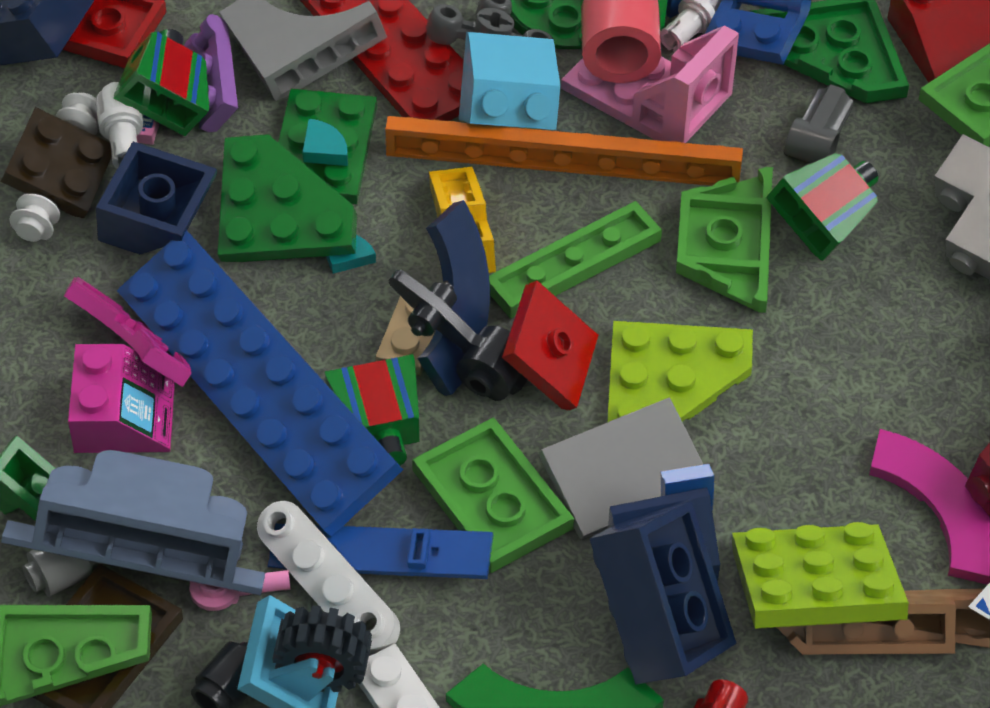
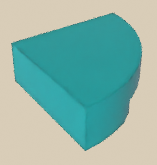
(324, 144)
(364, 255)

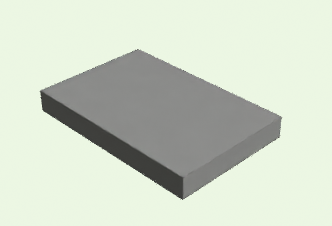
(618, 463)

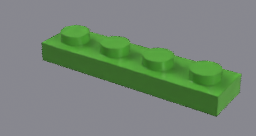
(577, 256)

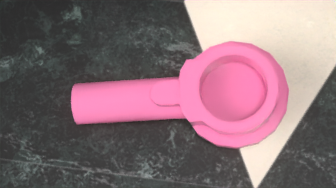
(216, 598)

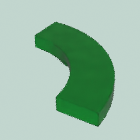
(490, 690)

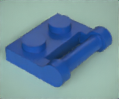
(763, 35)

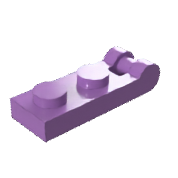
(215, 48)

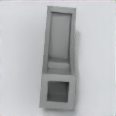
(965, 186)

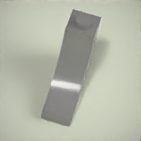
(296, 48)

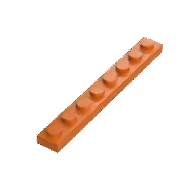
(561, 151)

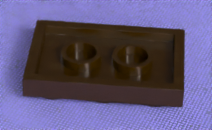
(110, 588)

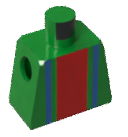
(166, 82)
(825, 201)
(382, 399)

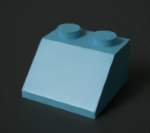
(510, 81)

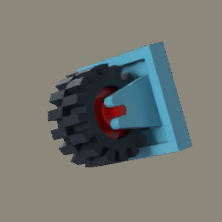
(302, 655)

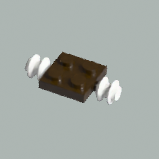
(57, 166)

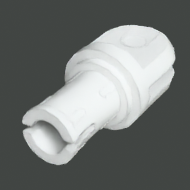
(692, 19)
(117, 122)

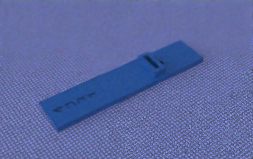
(410, 551)

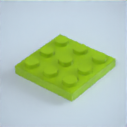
(818, 576)

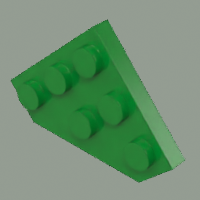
(848, 48)
(278, 206)

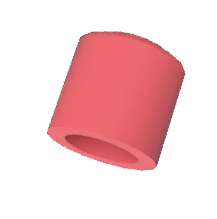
(621, 38)

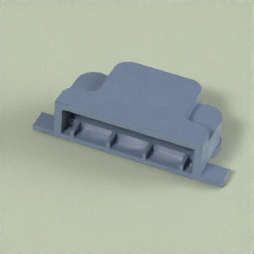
(142, 519)

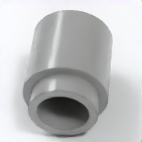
(55, 571)

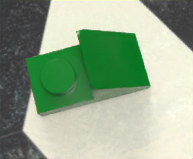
(22, 477)

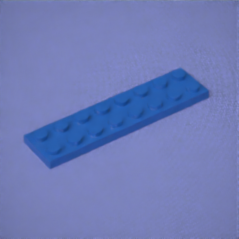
(260, 383)

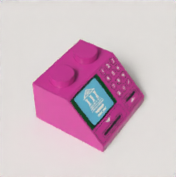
(118, 402)

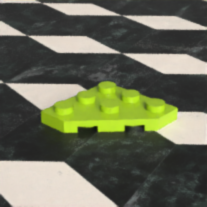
(677, 363)

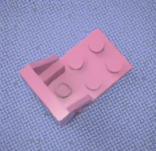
(674, 96)

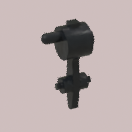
(482, 364)

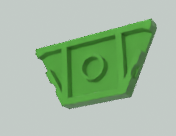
(728, 238)

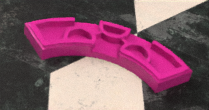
(135, 333)
(944, 491)

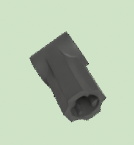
(820, 128)

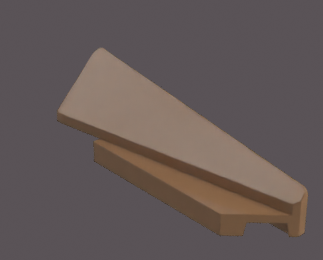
(933, 627)

